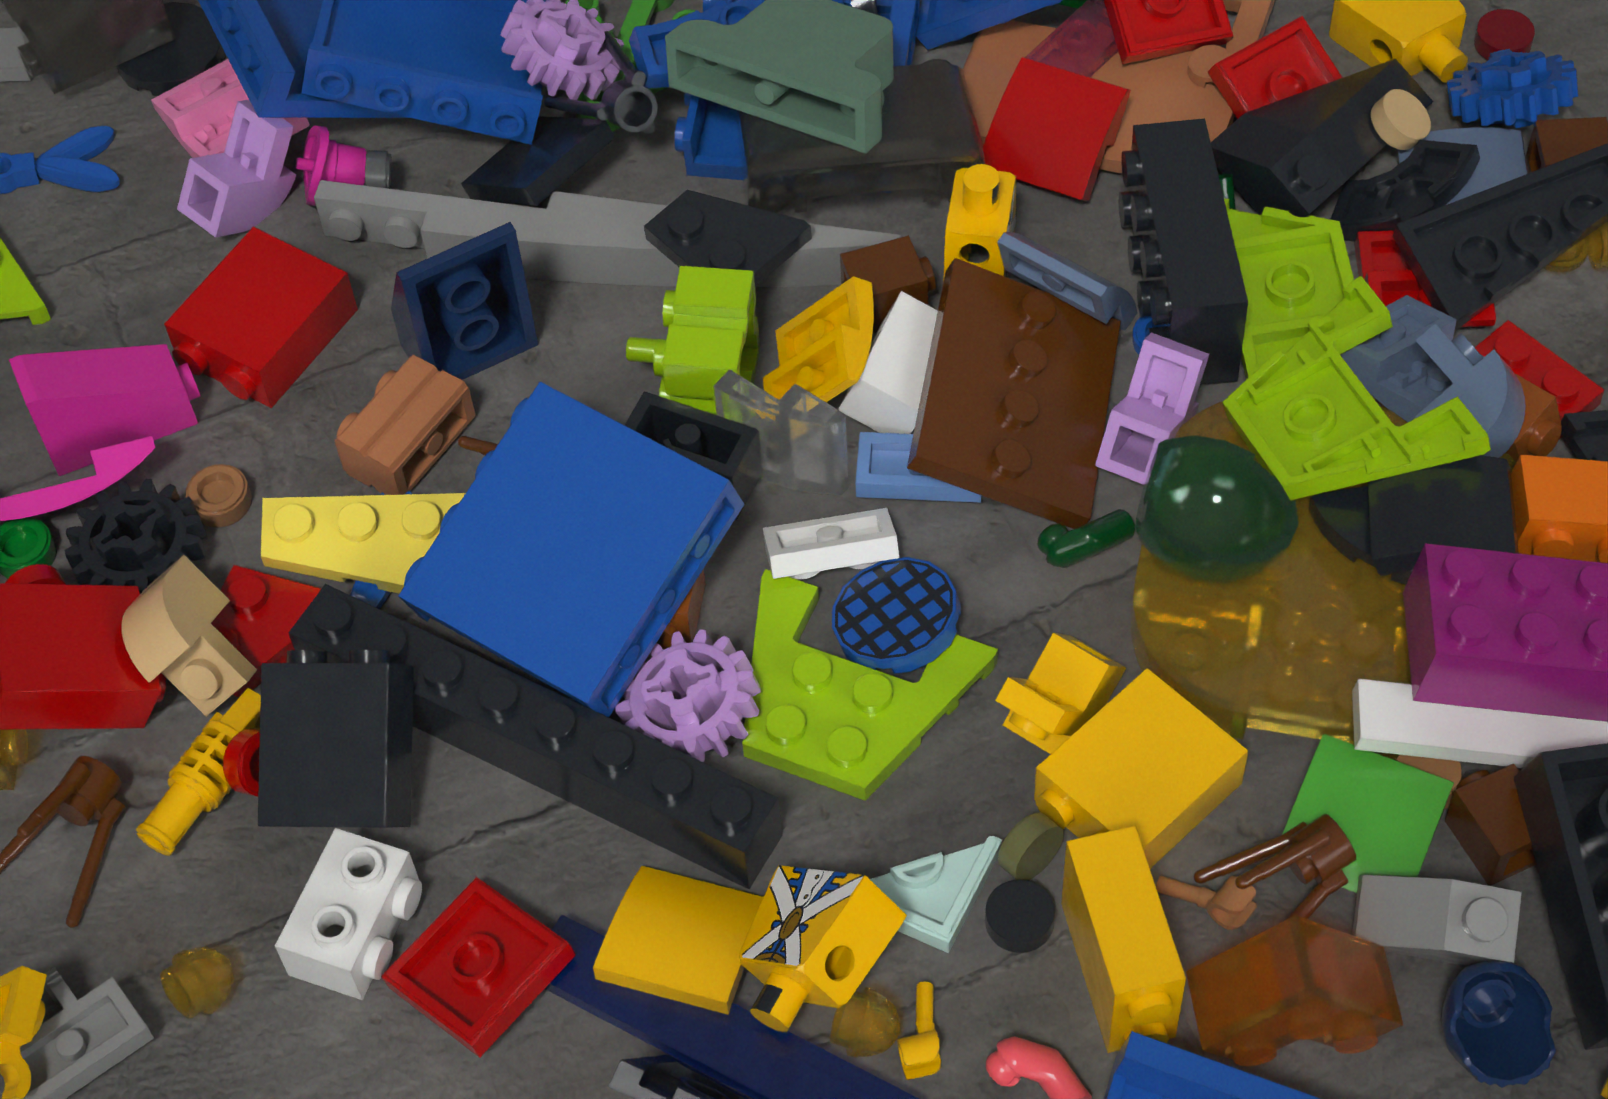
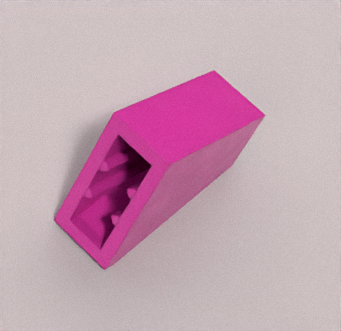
(104, 398)

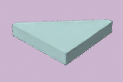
(939, 891)

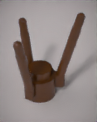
(81, 796)
(1310, 851)

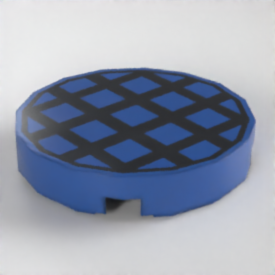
(896, 615)

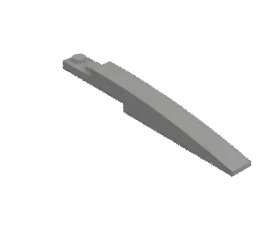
(569, 241)

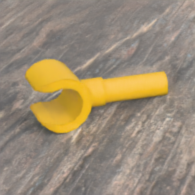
(920, 1052)

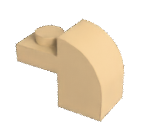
(173, 635)

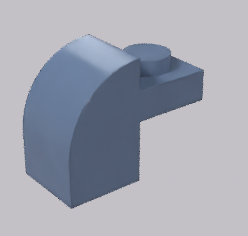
(1482, 384)

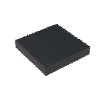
(532, 172)

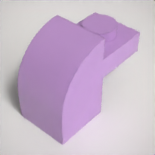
(243, 184)
(1154, 408)

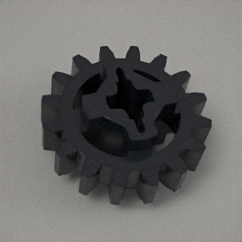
(134, 536)

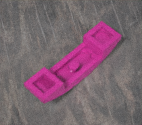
(110, 465)

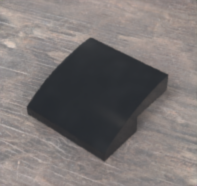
(1446, 505)

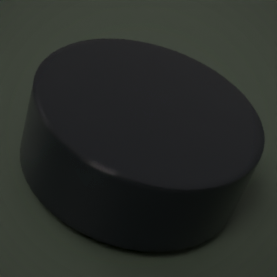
(1019, 916)

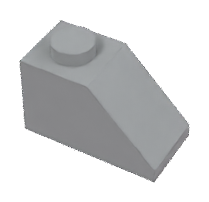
(1438, 918)

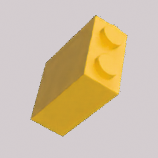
(1143, 765)
(1122, 937)

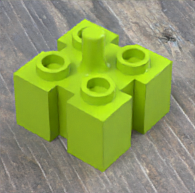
(707, 335)

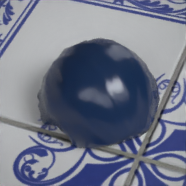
(1498, 1023)

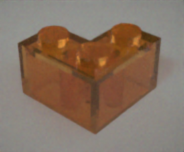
(1292, 987)

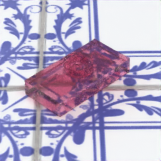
(1080, 42)

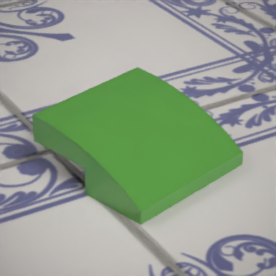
(1379, 805)

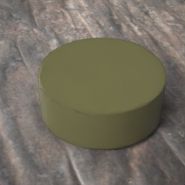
(1030, 846)

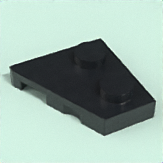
(725, 235)

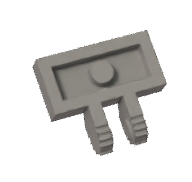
(81, 1038)

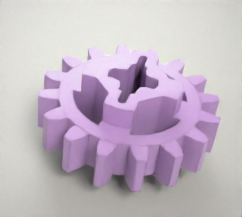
(560, 47)
(693, 695)

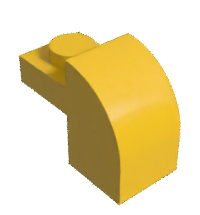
(1060, 693)

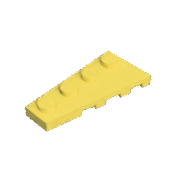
(352, 536)

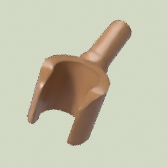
(1227, 907)

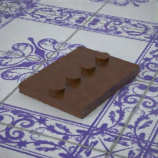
(1015, 395)

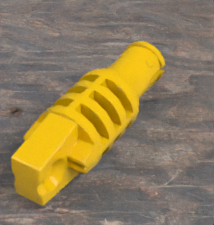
(199, 777)

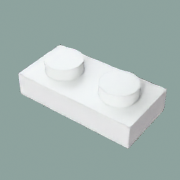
(830, 543)

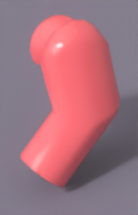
(1036, 1062)

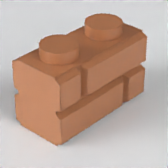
(404, 427)

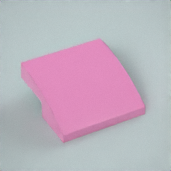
(204, 108)

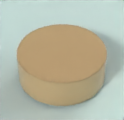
(1400, 119)

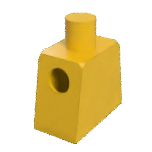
(1411, 31)

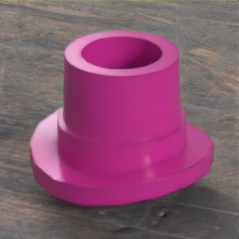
(329, 162)

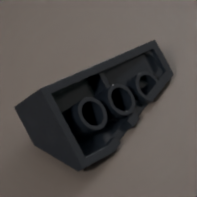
(1310, 142)

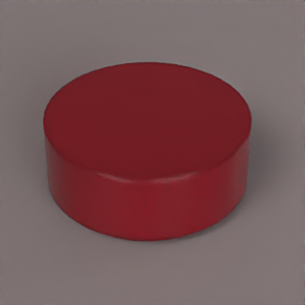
(1503, 30)

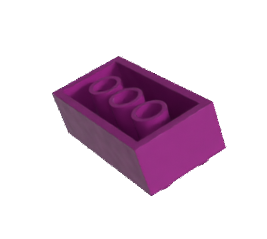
(1508, 632)

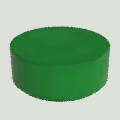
(25, 544)

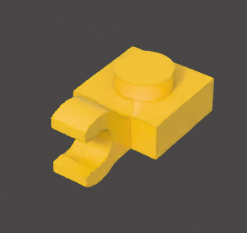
(19, 1022)

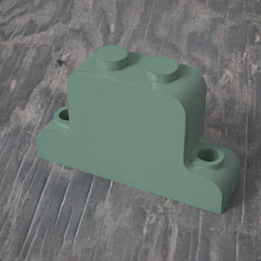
(794, 65)

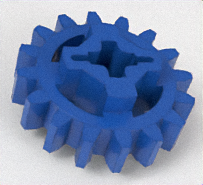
(1512, 88)

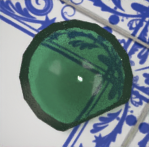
(1213, 511)

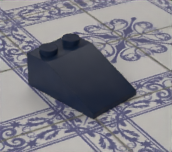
(466, 305)

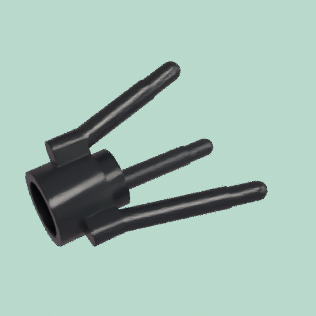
(623, 102)

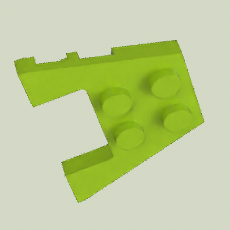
(1322, 426)
(836, 716)

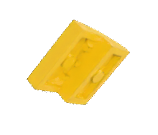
(826, 343)
(678, 939)

